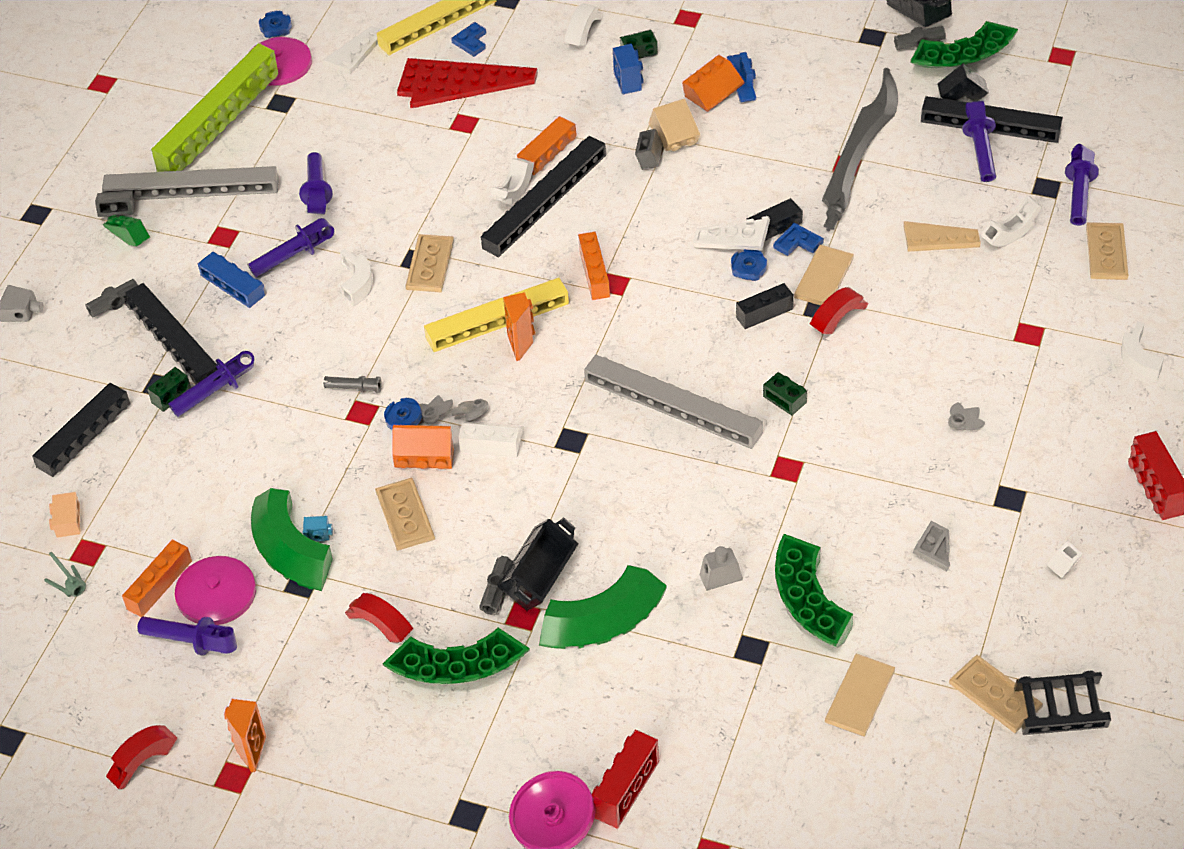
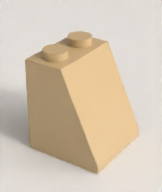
(674, 125)

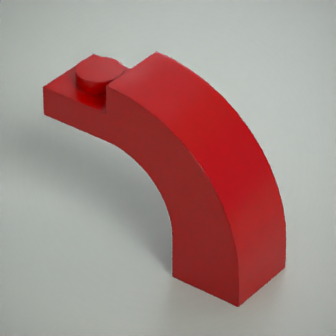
(835, 308)
(382, 615)
(136, 749)

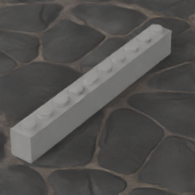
(194, 183)
(674, 401)

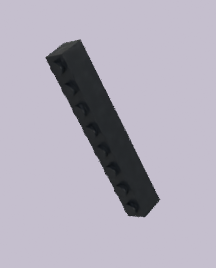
(1007, 121)
(170, 333)

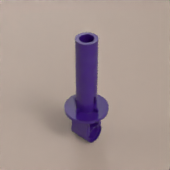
(979, 127)
(1080, 171)
(315, 192)
(306, 239)
(226, 374)
(203, 636)

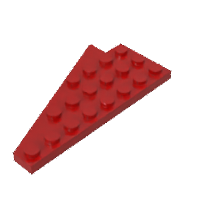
(444, 81)

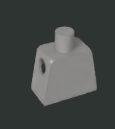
(18, 304)
(720, 568)

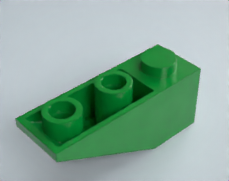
(127, 229)

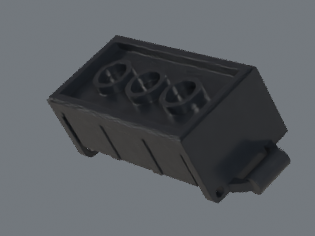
(923, 11)
(539, 563)

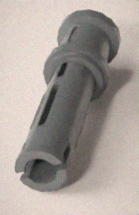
(362, 383)

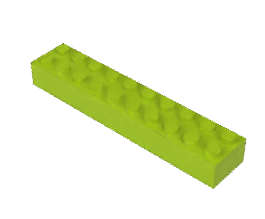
(215, 110)

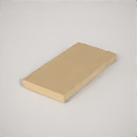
(1107, 251)
(429, 263)
(823, 275)
(404, 514)
(993, 692)
(860, 695)

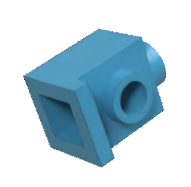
(317, 528)

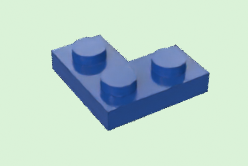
(469, 39)
(795, 237)

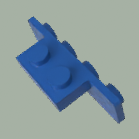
(744, 68)

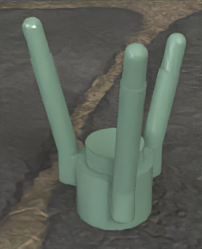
(73, 585)

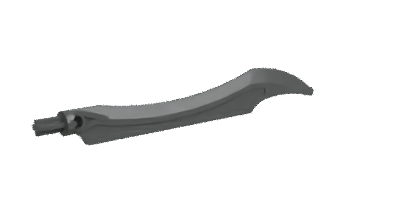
(868, 124)

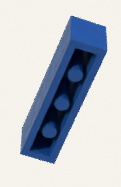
(231, 279)

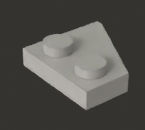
(934, 546)

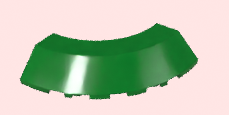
(985, 43)
(284, 545)
(803, 595)
(603, 615)
(457, 663)

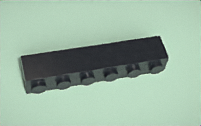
(81, 429)

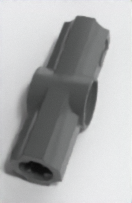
(917, 34)
(110, 298)
(493, 594)

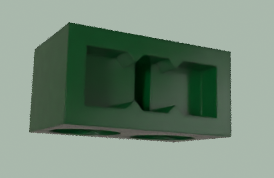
(643, 42)
(168, 388)
(785, 393)

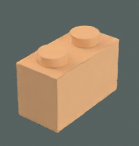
(65, 514)

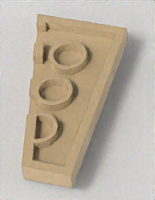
(938, 237)

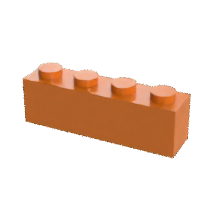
(549, 143)
(593, 265)
(157, 578)

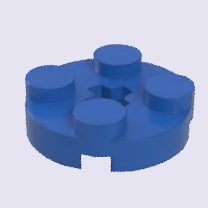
(270, 29)
(749, 272)
(406, 405)

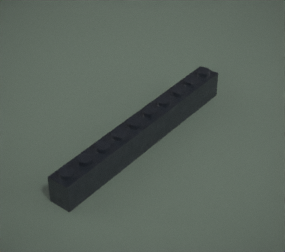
(543, 196)

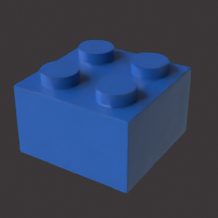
(627, 69)

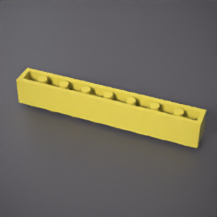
(427, 22)
(491, 316)

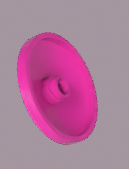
(292, 59)
(215, 589)
(552, 811)

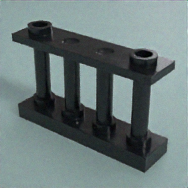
(1055, 722)

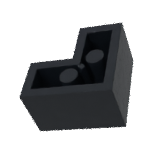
(963, 82)

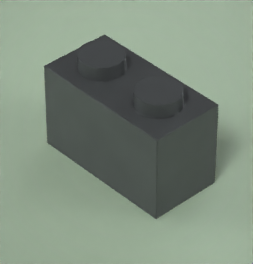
(648, 149)
(115, 203)

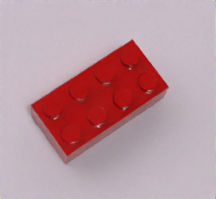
(1158, 475)
(625, 778)

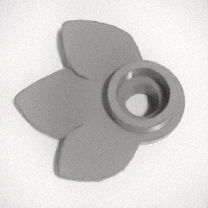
(471, 409)
(433, 411)
(964, 418)

